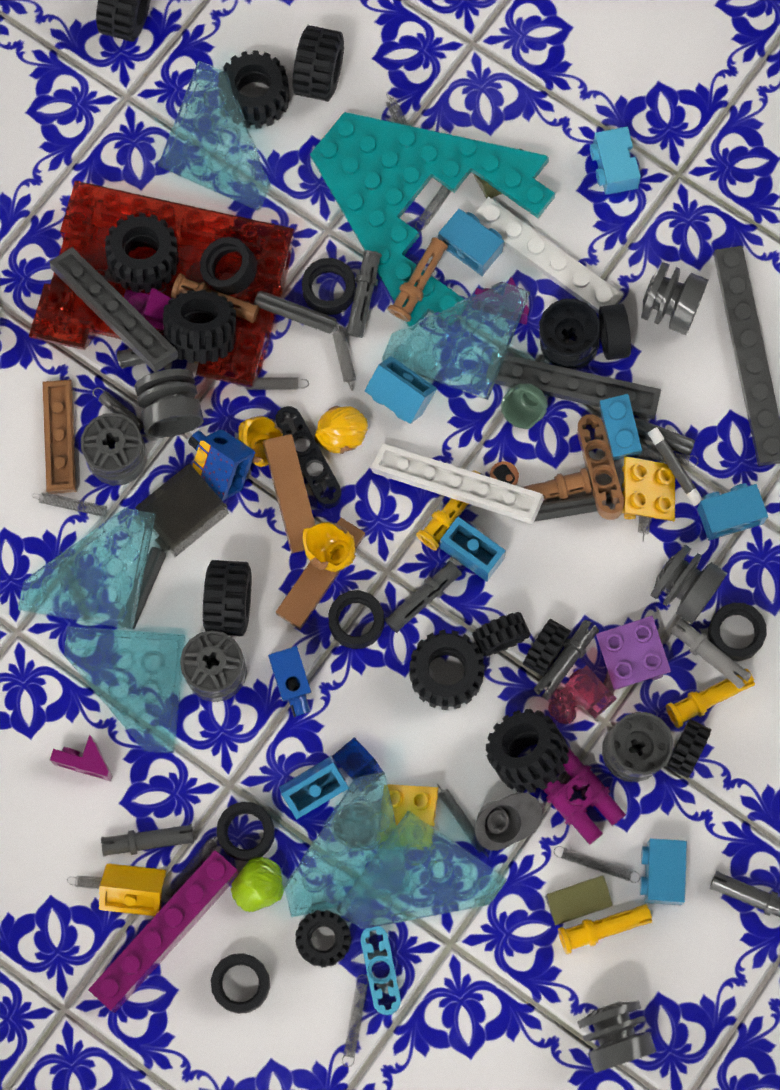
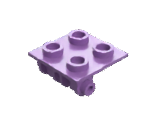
(633, 653)

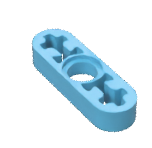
(393, 991)

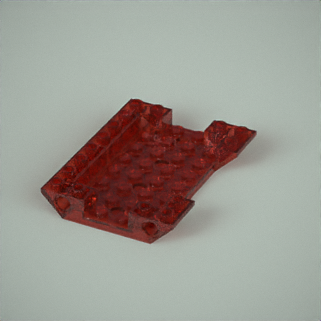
(91, 213)

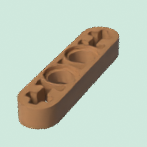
(600, 466)

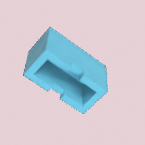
(616, 169)

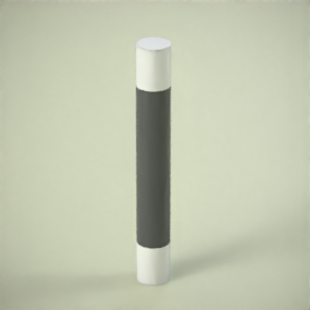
(675, 466)

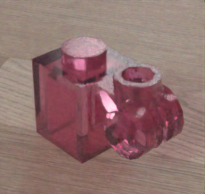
(581, 690)

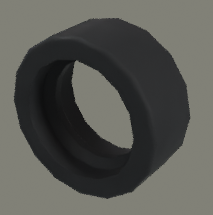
(212, 256)
(328, 265)
(614, 331)
(348, 598)
(753, 616)
(239, 809)
(217, 986)

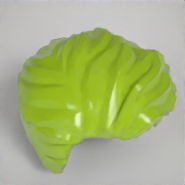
(258, 885)

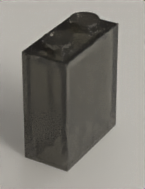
(183, 510)

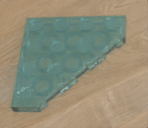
(213, 143)
(465, 342)
(97, 576)
(134, 677)
(343, 847)
(419, 877)

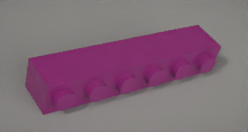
(164, 932)

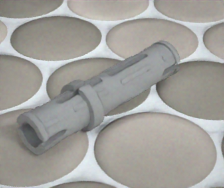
(701, 645)

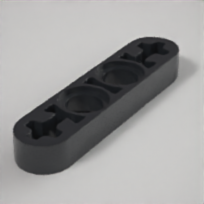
(310, 456)

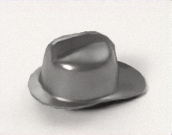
(508, 821)

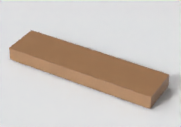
(59, 437)
(289, 489)
(312, 586)

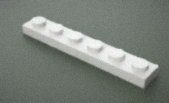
(547, 257)
(457, 483)

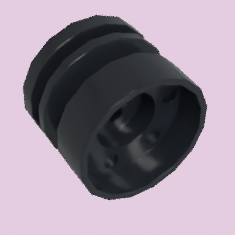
(565, 320)

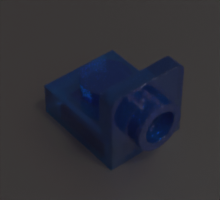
(356, 760)

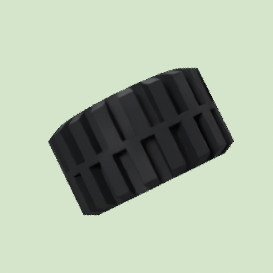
(122, 18)
(318, 63)
(263, 70)
(136, 233)
(200, 326)
(227, 597)
(443, 645)
(538, 766)

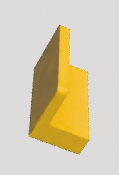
(131, 889)

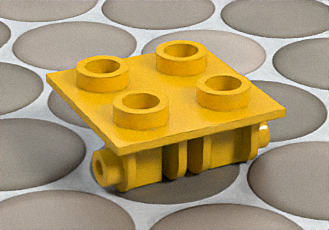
(648, 489)
(417, 799)

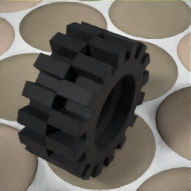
(501, 634)
(546, 647)
(689, 748)
(309, 925)

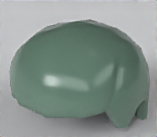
(524, 405)

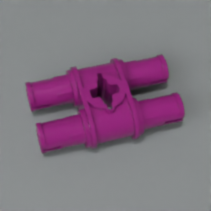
(595, 795)

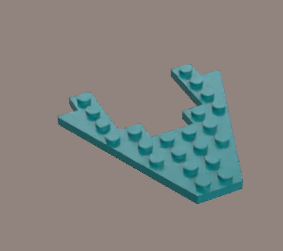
(383, 166)

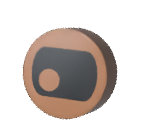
(505, 472)

